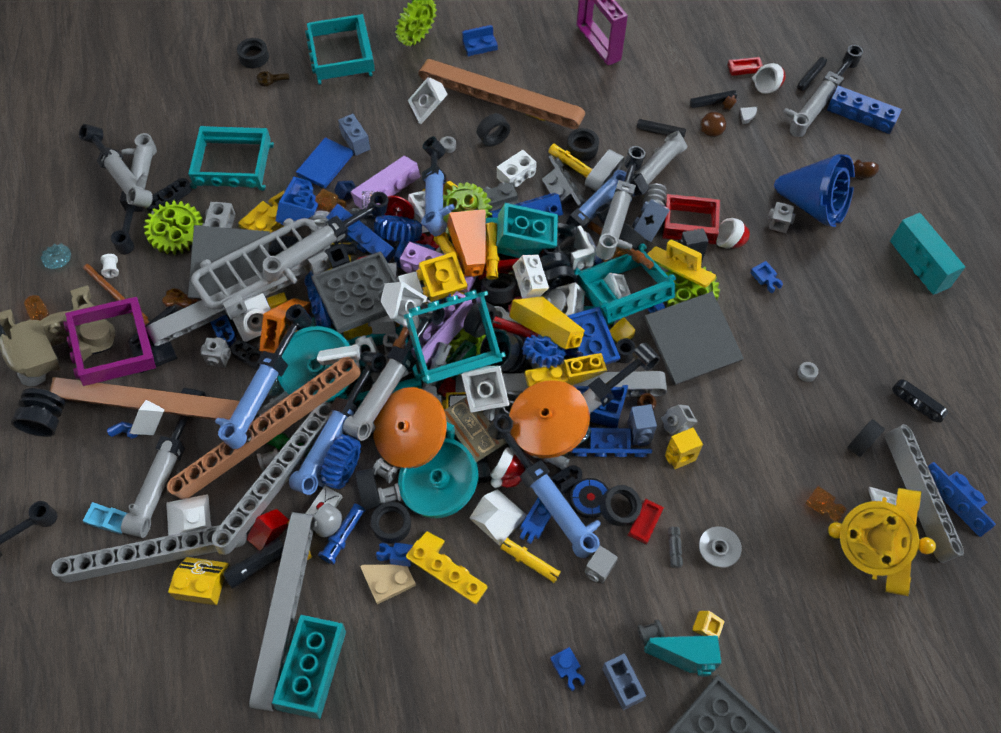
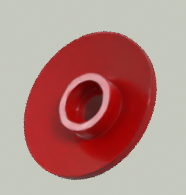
(399, 207)

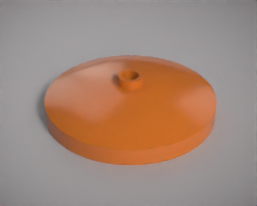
(549, 419)
(410, 428)

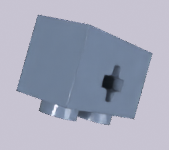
(354, 134)
(658, 212)
(642, 425)
(623, 681)

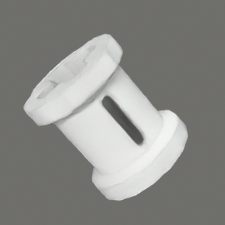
(109, 266)

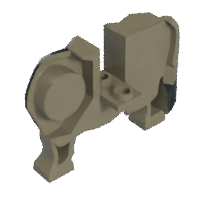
(28, 344)

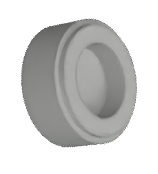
(449, 143)
(807, 371)

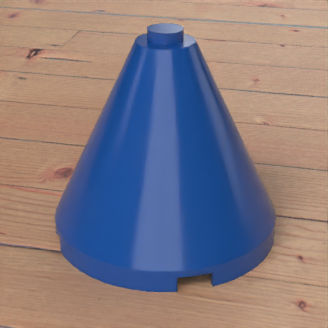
(820, 188)

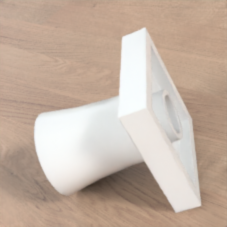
(256, 307)

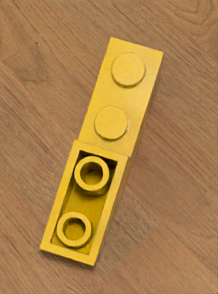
(571, 371)

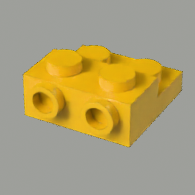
(261, 219)
(441, 276)

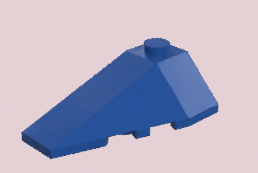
(297, 201)

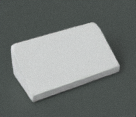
(617, 285)
(331, 356)
(147, 419)

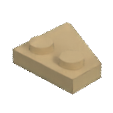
(387, 580)

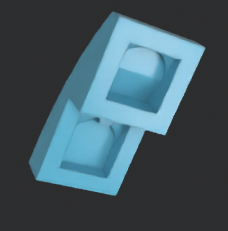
(104, 518)

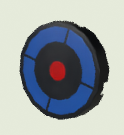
(586, 497)

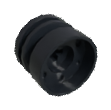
(511, 344)
(38, 412)

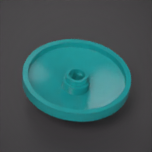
(302, 357)
(442, 483)

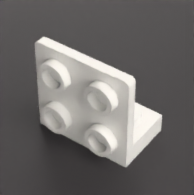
(585, 252)

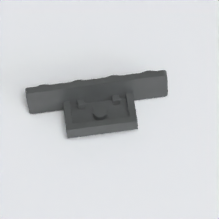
(558, 182)

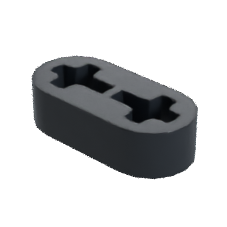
(564, 474)

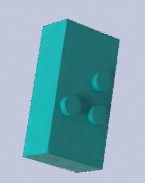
(927, 253)
(309, 667)

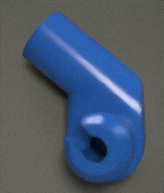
(121, 427)

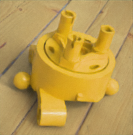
(884, 539)

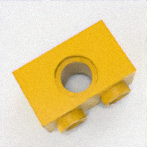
(683, 448)

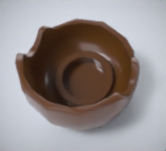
(713, 124)
(865, 170)

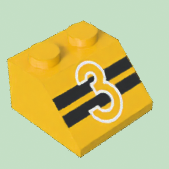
(198, 581)

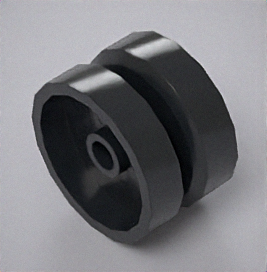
(557, 270)

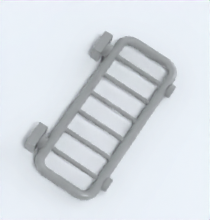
(234, 303)

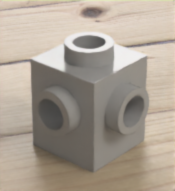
(781, 217)
(216, 352)
(678, 419)

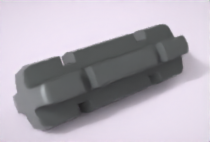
(675, 547)

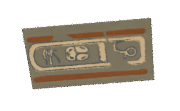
(472, 429)

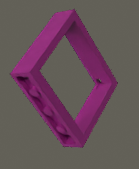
(611, 49)
(115, 369)

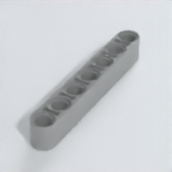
(917, 477)

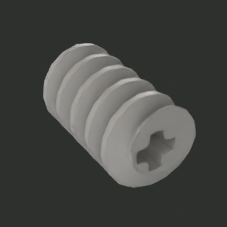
(656, 192)

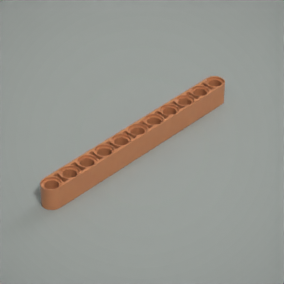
(503, 94)
(304, 394)
(135, 397)

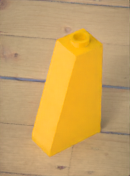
(547, 321)

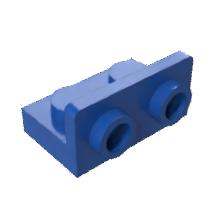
(479, 40)

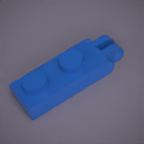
(535, 521)

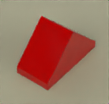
(267, 528)

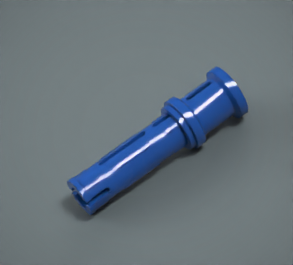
(337, 543)

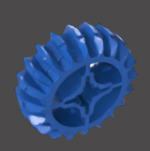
(398, 228)
(340, 461)

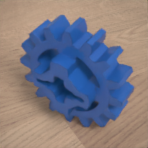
(543, 351)

